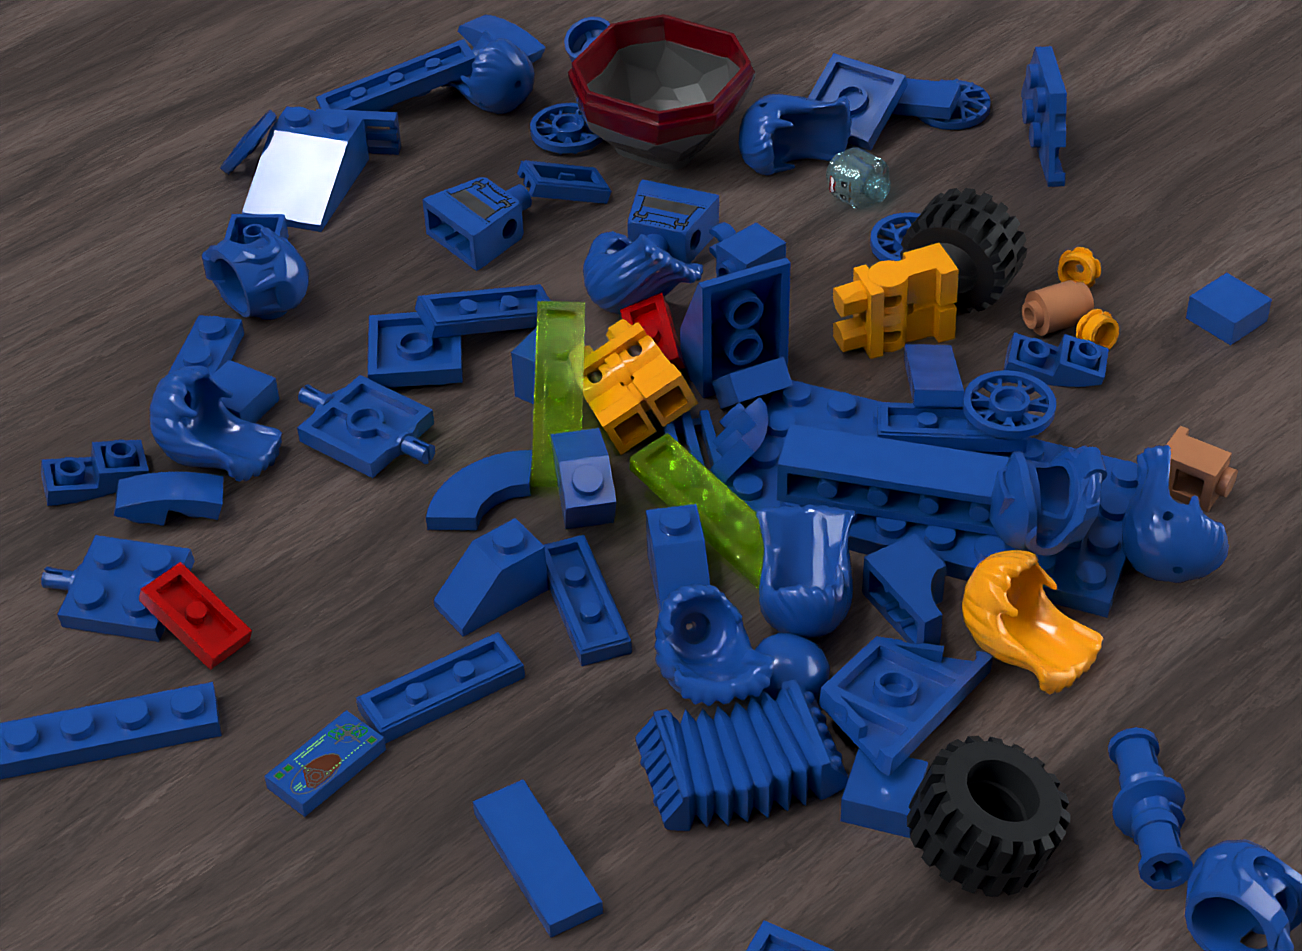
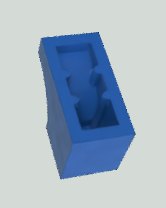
(905, 587)

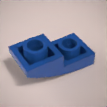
(502, 29)
(1070, 364)
(741, 437)
(92, 477)
(151, 495)

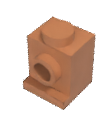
(1199, 470)

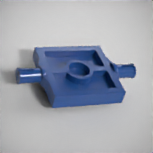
(365, 425)
(108, 586)

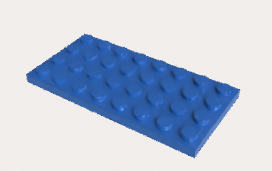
(1083, 576)

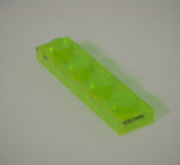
(557, 382)
(725, 519)

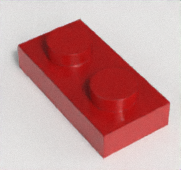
(657, 322)
(195, 615)

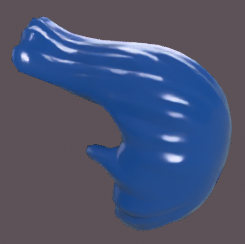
(499, 77)
(790, 129)
(629, 272)
(202, 433)
(1168, 537)
(805, 568)
(713, 656)

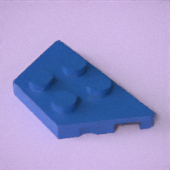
(1045, 111)
(898, 696)

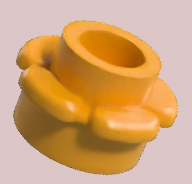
(1068, 266)
(1098, 328)

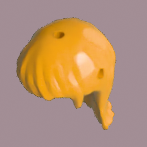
(1021, 626)

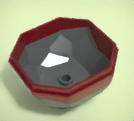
(660, 87)

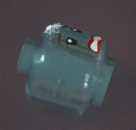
(857, 177)

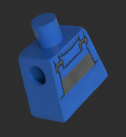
(673, 218)
(476, 219)

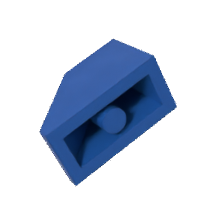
(584, 478)
(675, 549)
(493, 577)

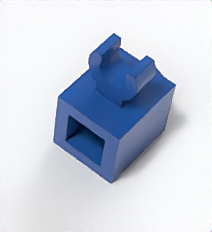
(745, 248)

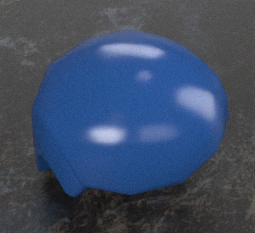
(797, 660)

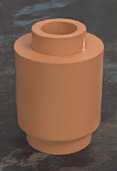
(1056, 307)

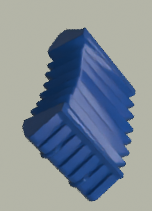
(740, 758)

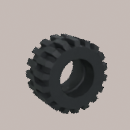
(985, 234)
(988, 816)

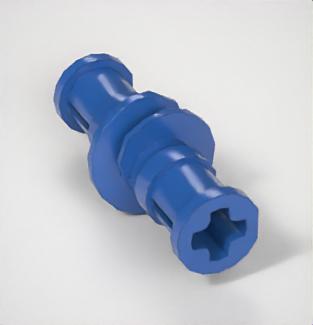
(1149, 809)

